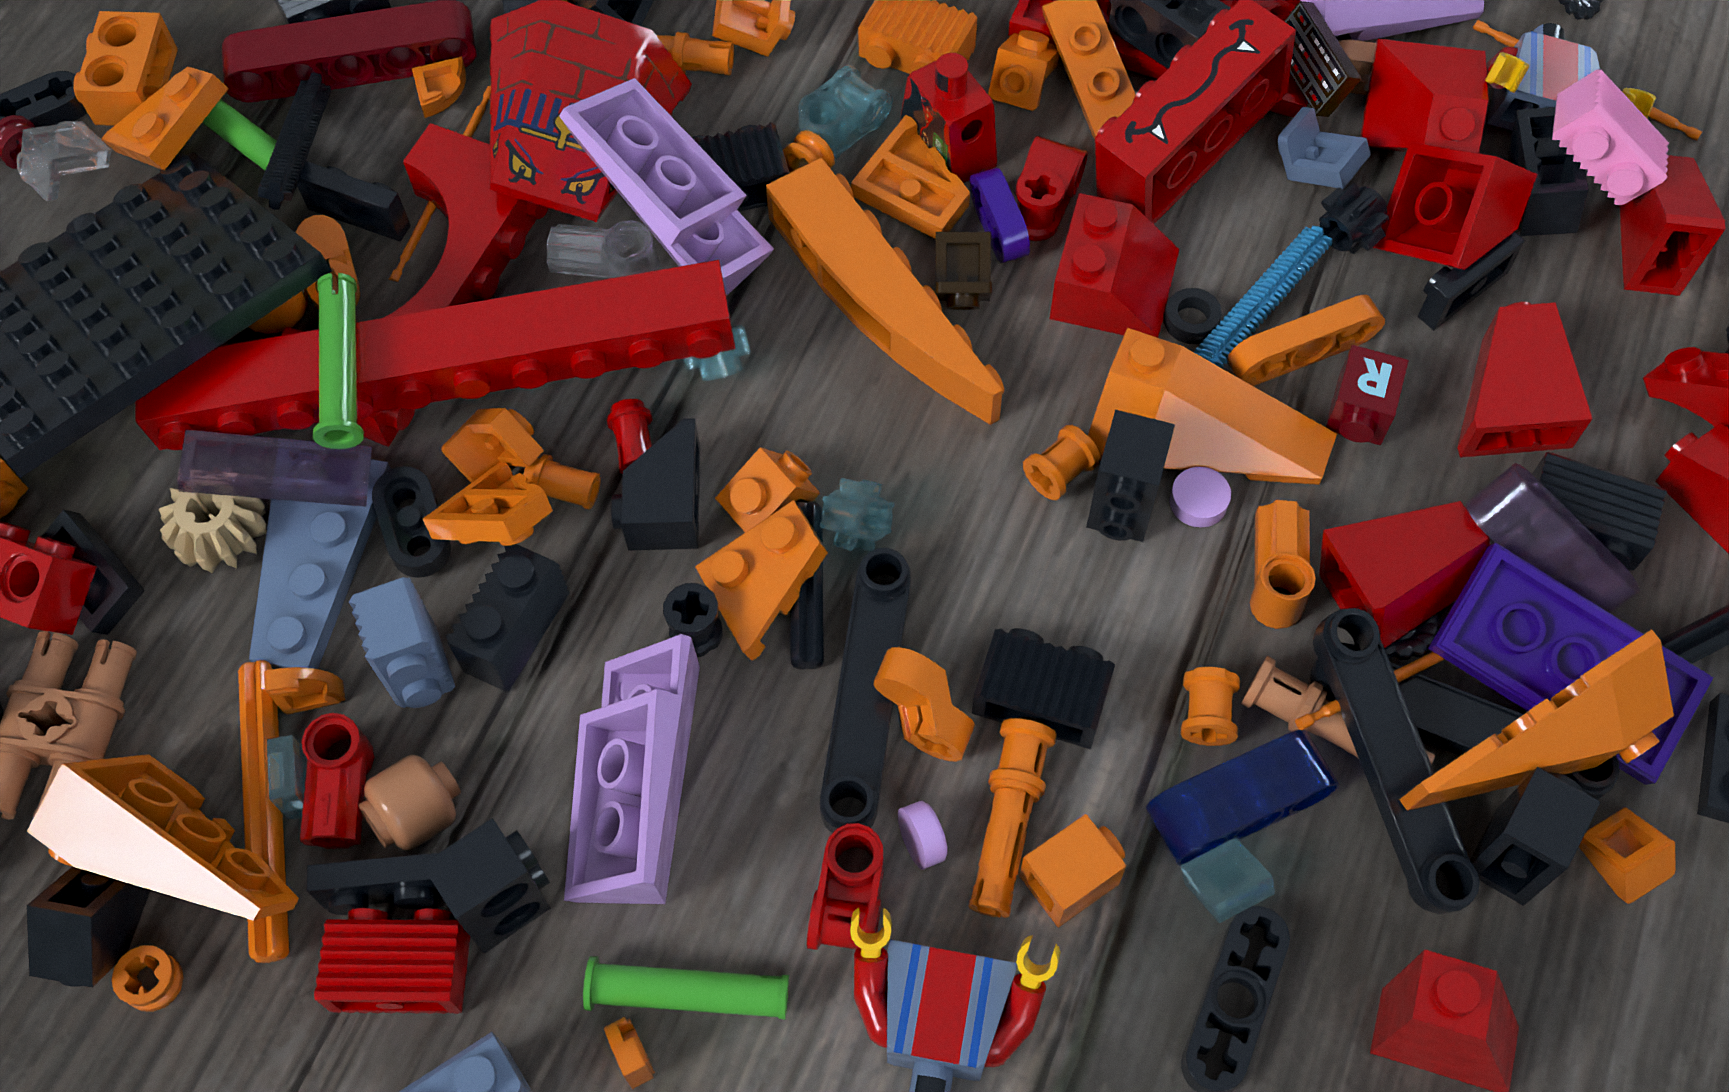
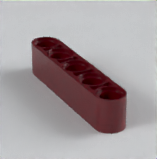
(346, 49)

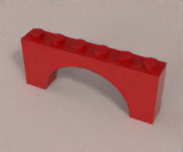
(481, 240)

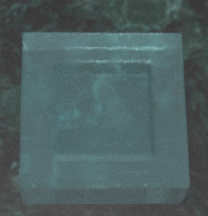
(286, 775)
(1228, 880)

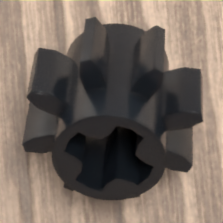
(1354, 218)

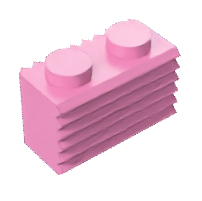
(1610, 138)

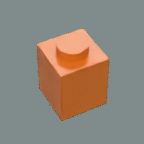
(1073, 869)

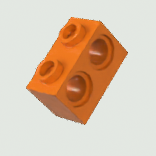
(124, 64)

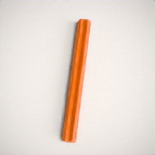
(262, 819)

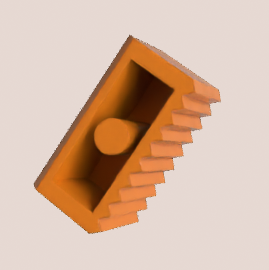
(914, 33)

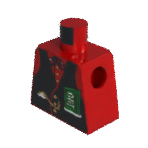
(953, 115)

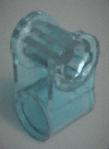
(844, 109)

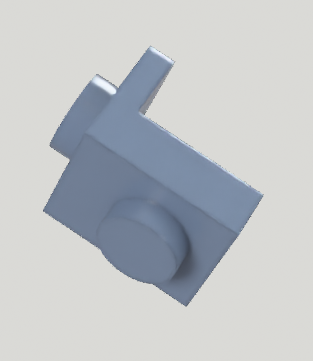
(1318, 155)

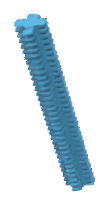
(1265, 295)

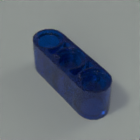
(1242, 796)

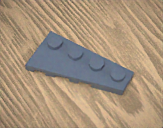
(307, 574)

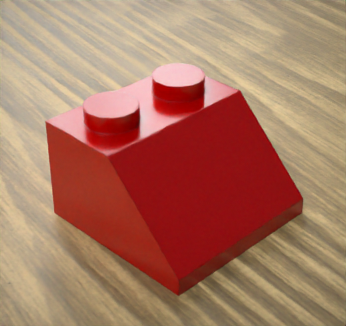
(1453, 205)
(1113, 269)

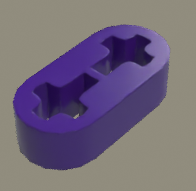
(999, 215)

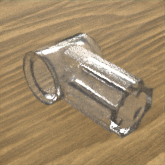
(602, 252)

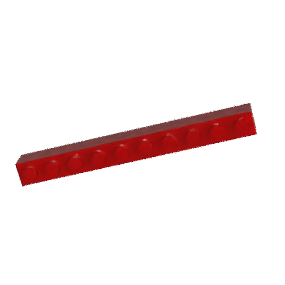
(451, 353)

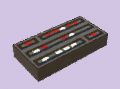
(1319, 61)

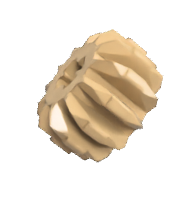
(211, 527)

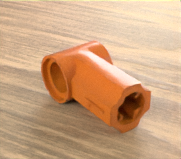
(1281, 562)

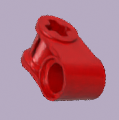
(1048, 184)
(844, 892)

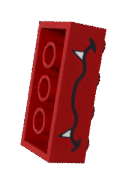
(1195, 109)

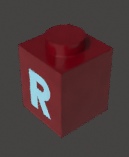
(1366, 395)

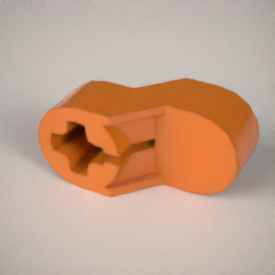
(329, 239)
(924, 704)

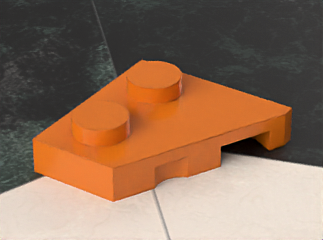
(167, 118)

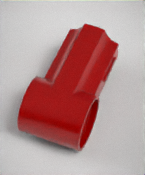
(334, 786)

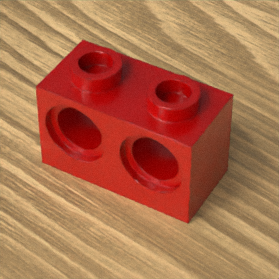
(41, 581)

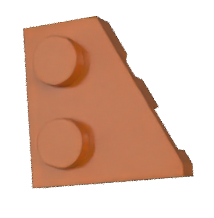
(912, 182)
(491, 510)
(762, 574)

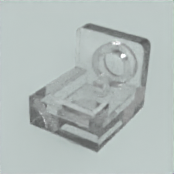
(59, 151)

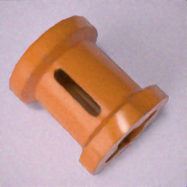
(1061, 462)
(1210, 706)

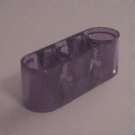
(1543, 532)

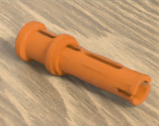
(1015, 789)

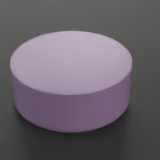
(1200, 497)
(922, 834)

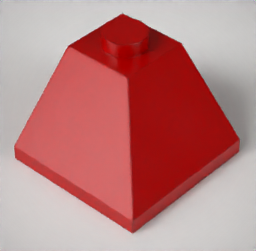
(1425, 97)

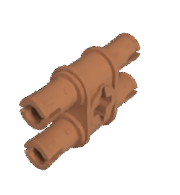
(41, 706)

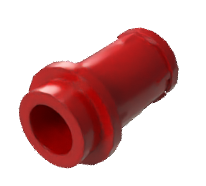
(630, 426)

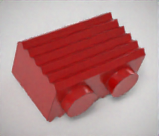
(393, 963)

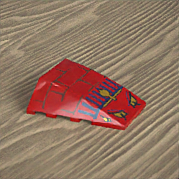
(551, 59)

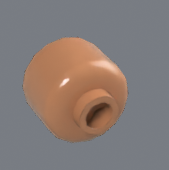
(410, 802)

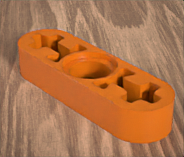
(1306, 340)

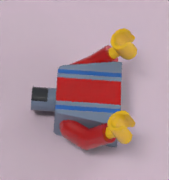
(1539, 70)
(944, 1007)

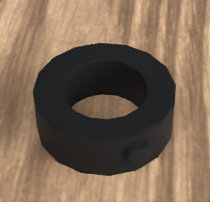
(1196, 299)

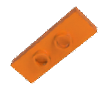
(1090, 59)

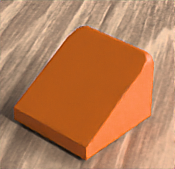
(1629, 854)

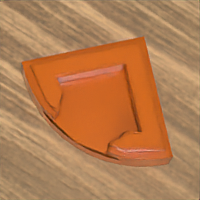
(439, 84)
(303, 688)
(629, 1052)

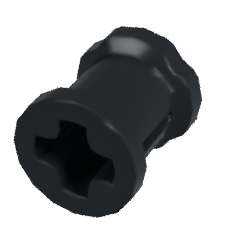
(693, 601)

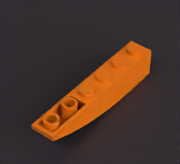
(877, 287)

